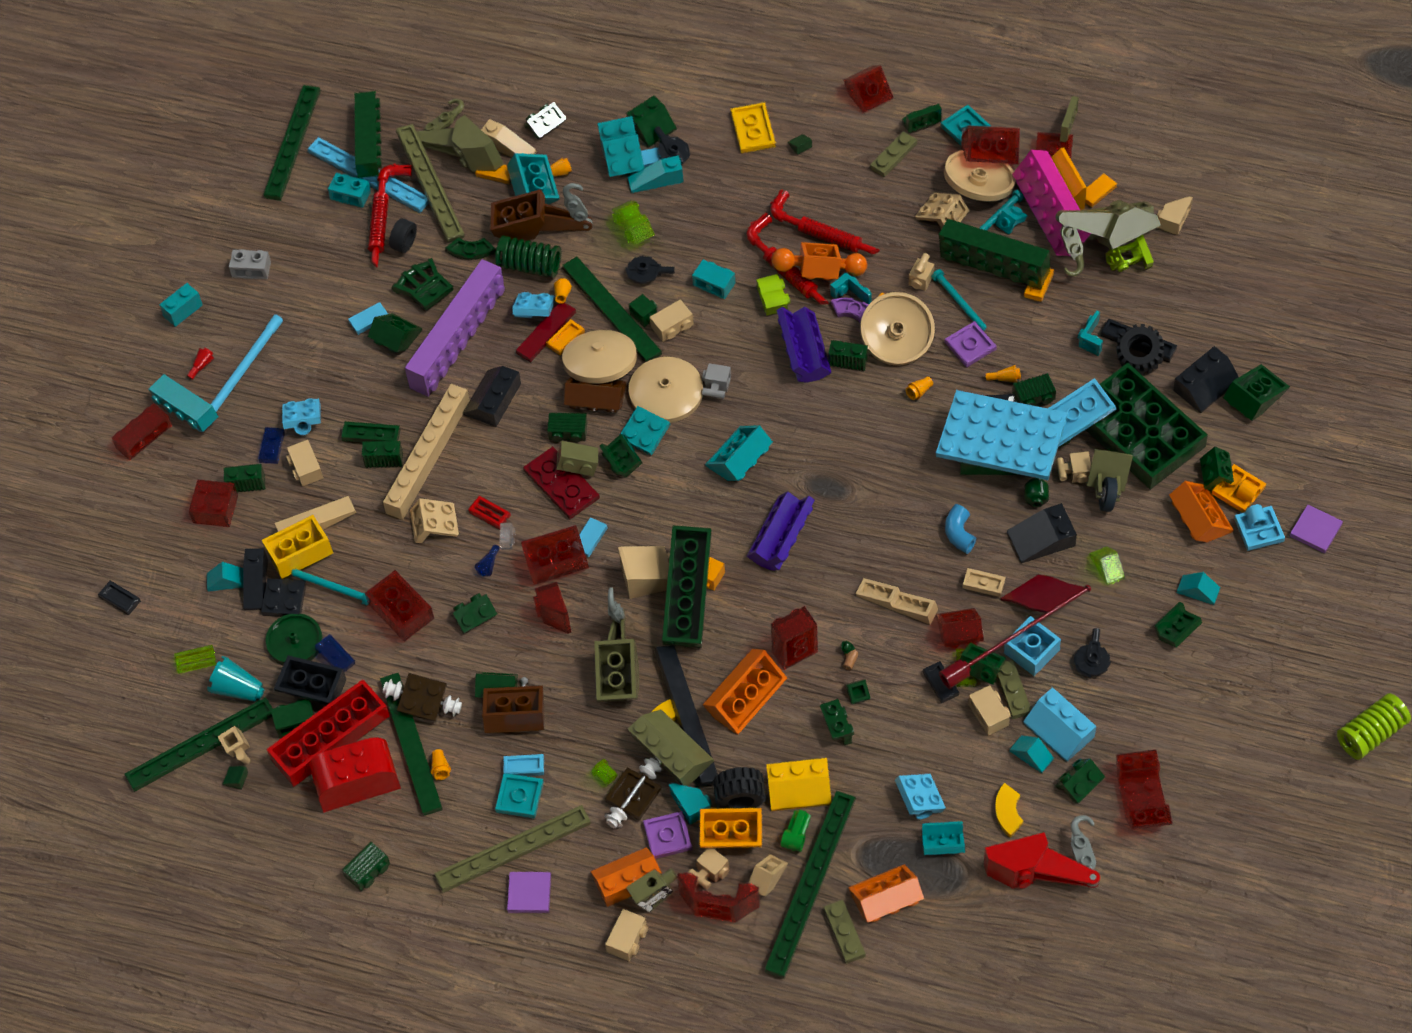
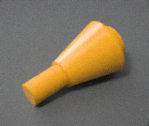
(1008, 374)

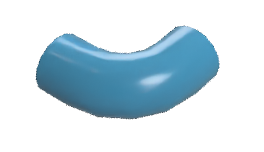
(955, 529)

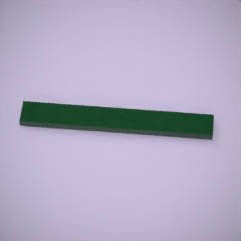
(291, 143)
(611, 308)
(197, 745)
(413, 753)

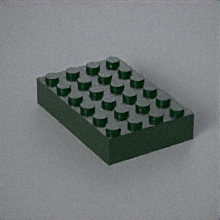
(1146, 427)

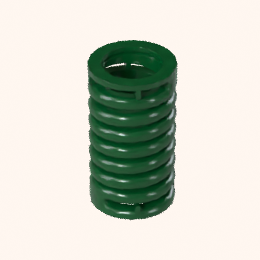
(528, 256)

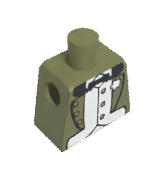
(652, 888)

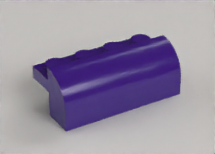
(804, 344)
(780, 531)

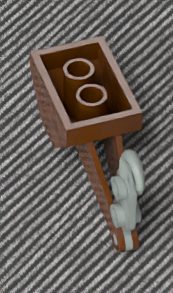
(528, 215)

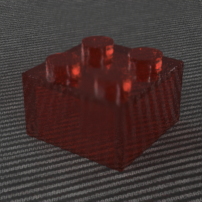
(213, 503)

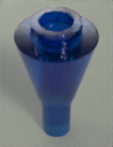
(486, 564)

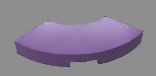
(849, 308)

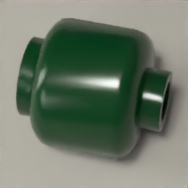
(1036, 492)

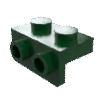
(621, 456)
(1216, 468)
(473, 613)
(1177, 625)
(836, 721)
(1080, 779)

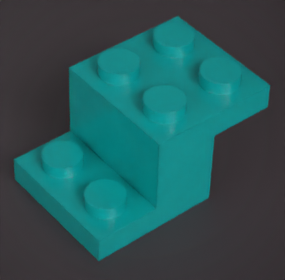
(620, 146)

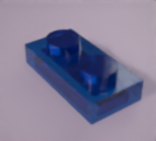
(271, 445)
(334, 653)

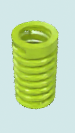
(1373, 726)

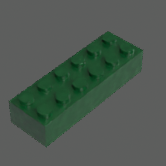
(994, 253)
(687, 586)

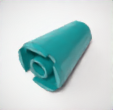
(235, 682)

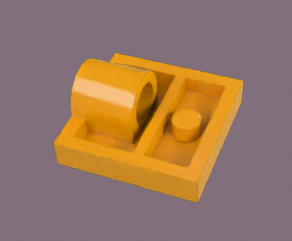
(1242, 491)

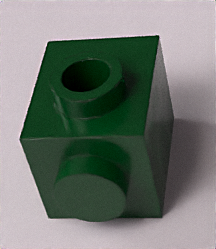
(642, 309)

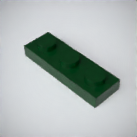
(369, 432)

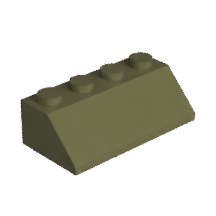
(670, 746)

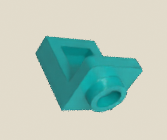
(1009, 218)

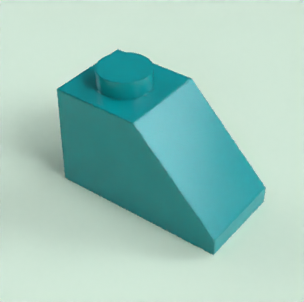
(689, 801)

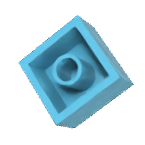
(1033, 647)

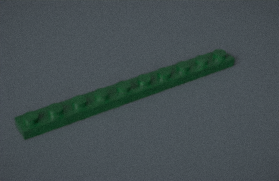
(810, 885)

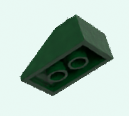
(1255, 392)

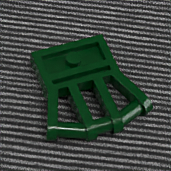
(430, 291)

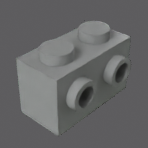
(250, 264)

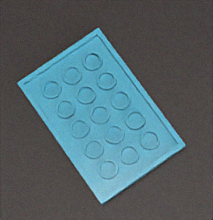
(1002, 435)

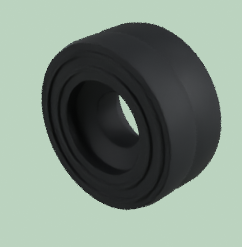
(402, 235)

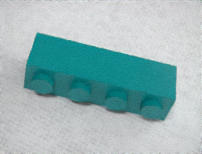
(183, 403)

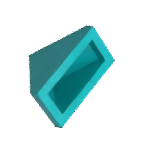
(224, 577)
(1199, 587)
(1032, 752)

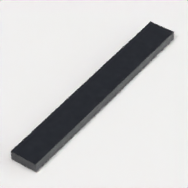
(683, 704)

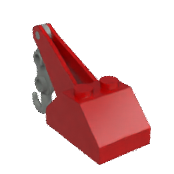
(1029, 858)

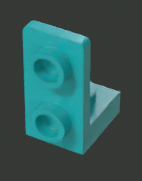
(846, 282)
(1087, 341)

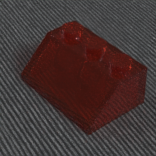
(991, 144)

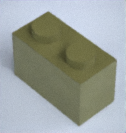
(577, 458)

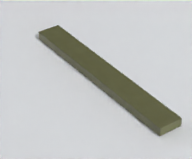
(430, 183)
(512, 848)

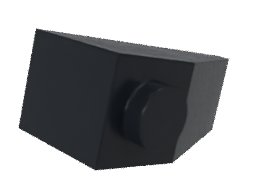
(254, 578)

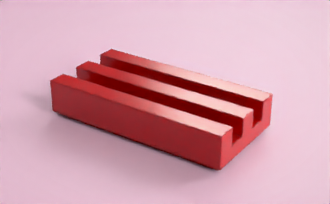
(484, 517)

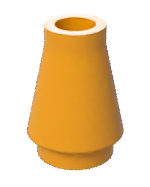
(561, 167)
(562, 288)
(918, 388)
(440, 768)

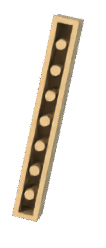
(426, 452)

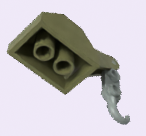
(616, 660)

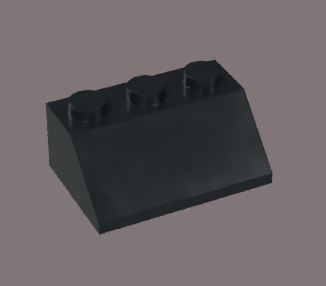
(1205, 379)
(493, 395)
(310, 680)

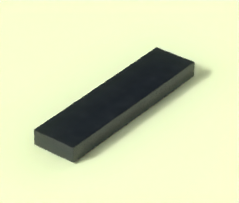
(1113, 330)

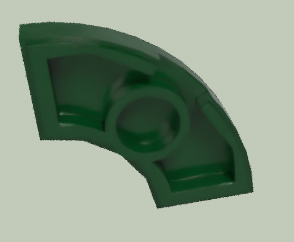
(470, 249)

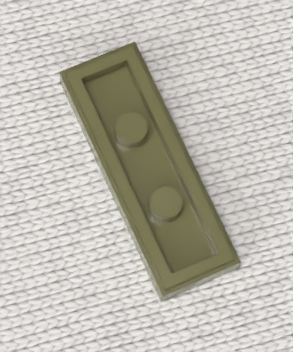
(1069, 119)

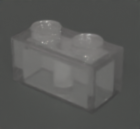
(506, 536)

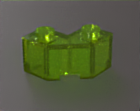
(635, 224)

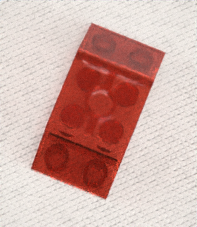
(1142, 790)
(715, 906)

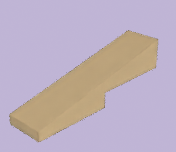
(325, 515)
(891, 598)

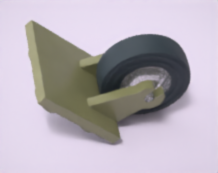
(1109, 476)

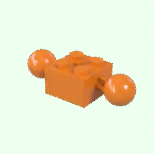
(819, 261)

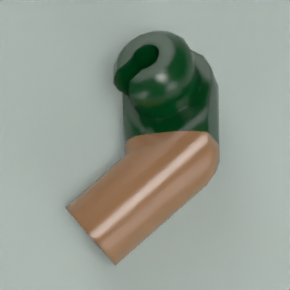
(850, 653)

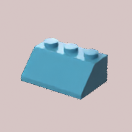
(1060, 724)

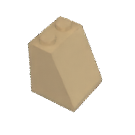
(644, 569)

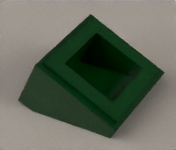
(800, 143)
(857, 691)
(235, 777)

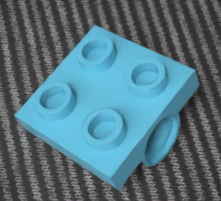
(533, 305)
(304, 411)
(1259, 527)
(920, 795)

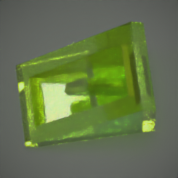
(1108, 564)

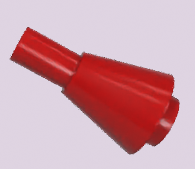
(202, 359)

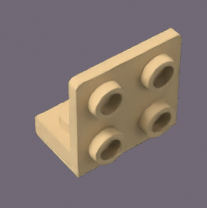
(943, 207)
(433, 518)

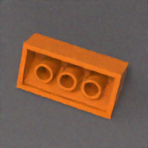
(745, 690)

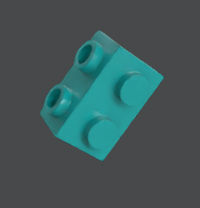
(943, 838)

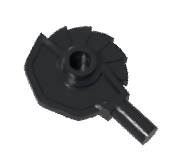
(671, 146)
(645, 269)
(1091, 658)

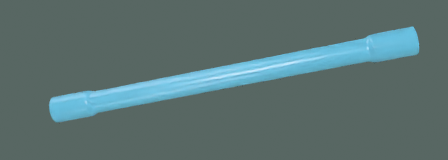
(270, 329)

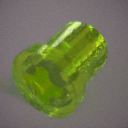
(601, 769)

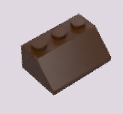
(595, 396)
(513, 709)

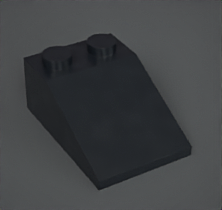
(1043, 534)

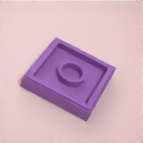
(970, 344)
(1316, 528)
(667, 835)
(529, 892)

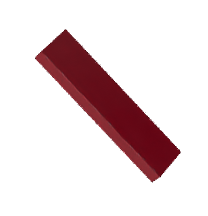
(544, 331)

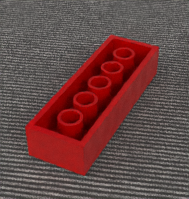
(333, 726)

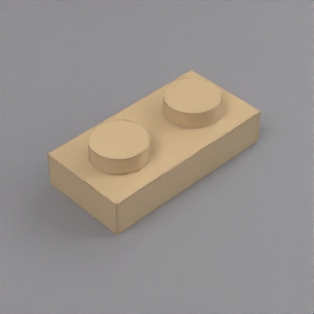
(984, 582)

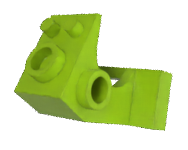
(1138, 250)

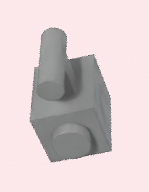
(716, 380)

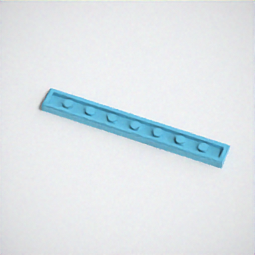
(346, 163)

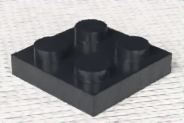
(283, 597)

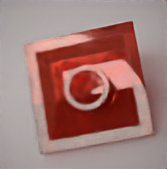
(868, 88)
(551, 607)
(960, 627)

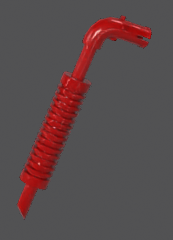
(380, 209)
(819, 230)
(793, 275)

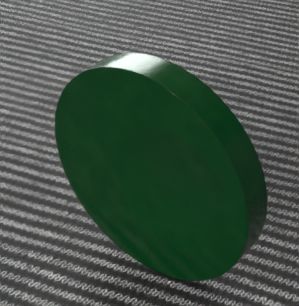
(293, 636)

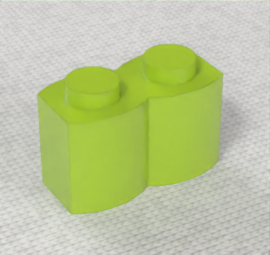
(772, 293)

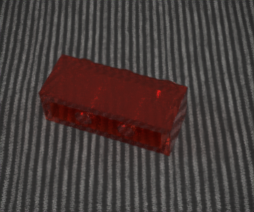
(141, 431)

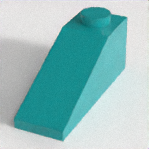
(659, 174)

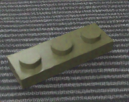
(893, 154)
(1013, 690)
(844, 931)

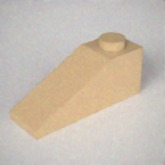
(505, 140)

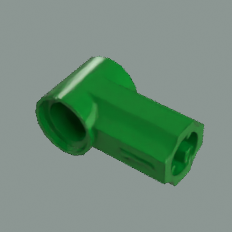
(794, 836)

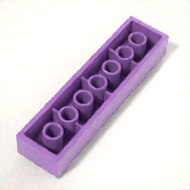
(455, 328)

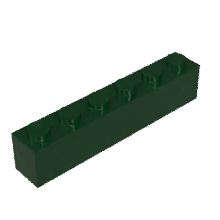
(366, 134)

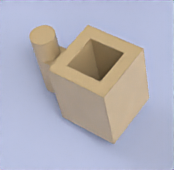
(921, 273)
(1078, 467)
(235, 744)
(711, 865)

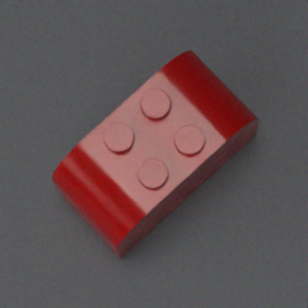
(353, 773)

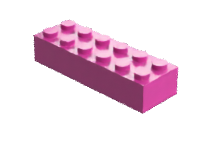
(1046, 195)

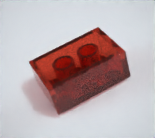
(554, 554)
(399, 605)
(794, 637)

